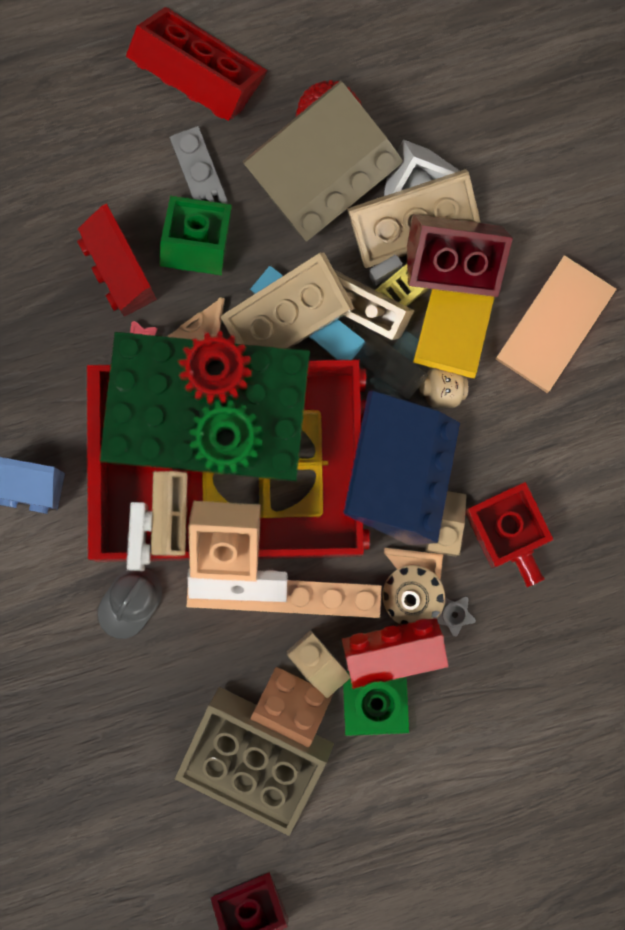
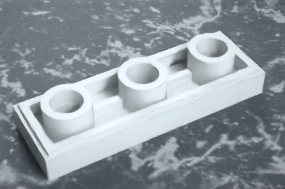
(268, 587)

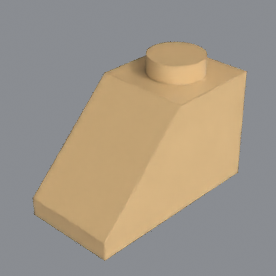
(451, 526)

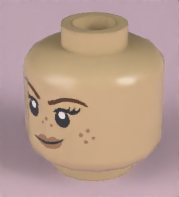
(444, 388)

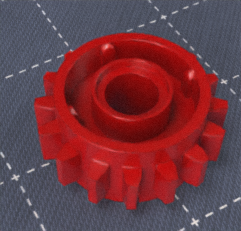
(211, 350)

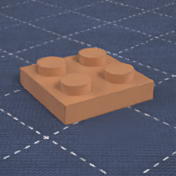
(291, 707)

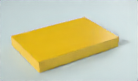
(454, 332)

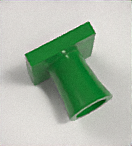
(364, 720)

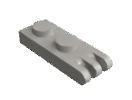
(197, 165)

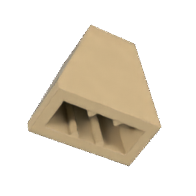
(318, 664)

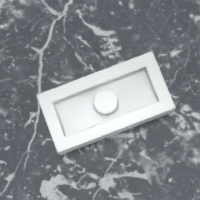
(138, 551)

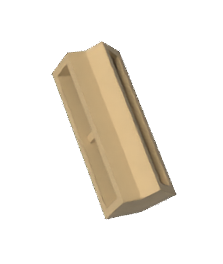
(169, 513)

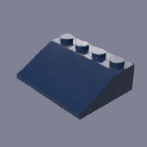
(402, 469)

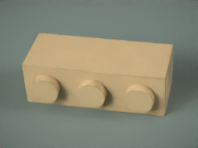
(375, 309)

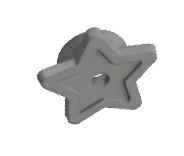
(463, 617)

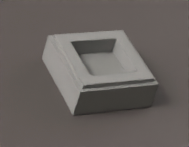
(385, 270)

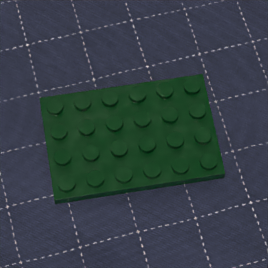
(153, 412)

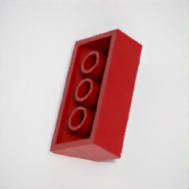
(195, 63)

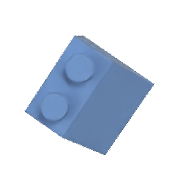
(30, 484)

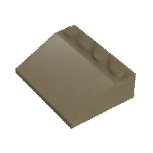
(323, 161)
(252, 764)

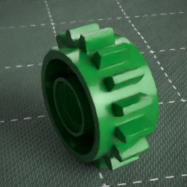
(221, 419)

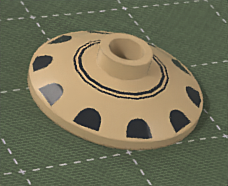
(418, 582)

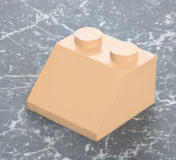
(224, 541)

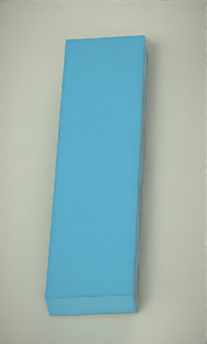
(333, 338)

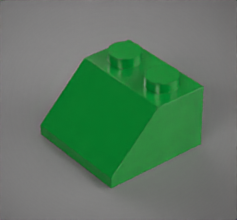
(195, 235)

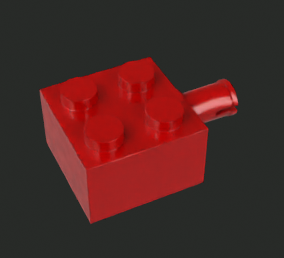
(510, 530)

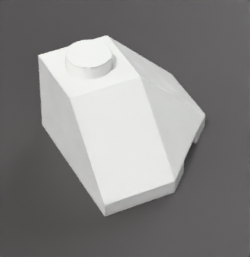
(418, 167)

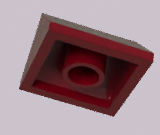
(251, 906)

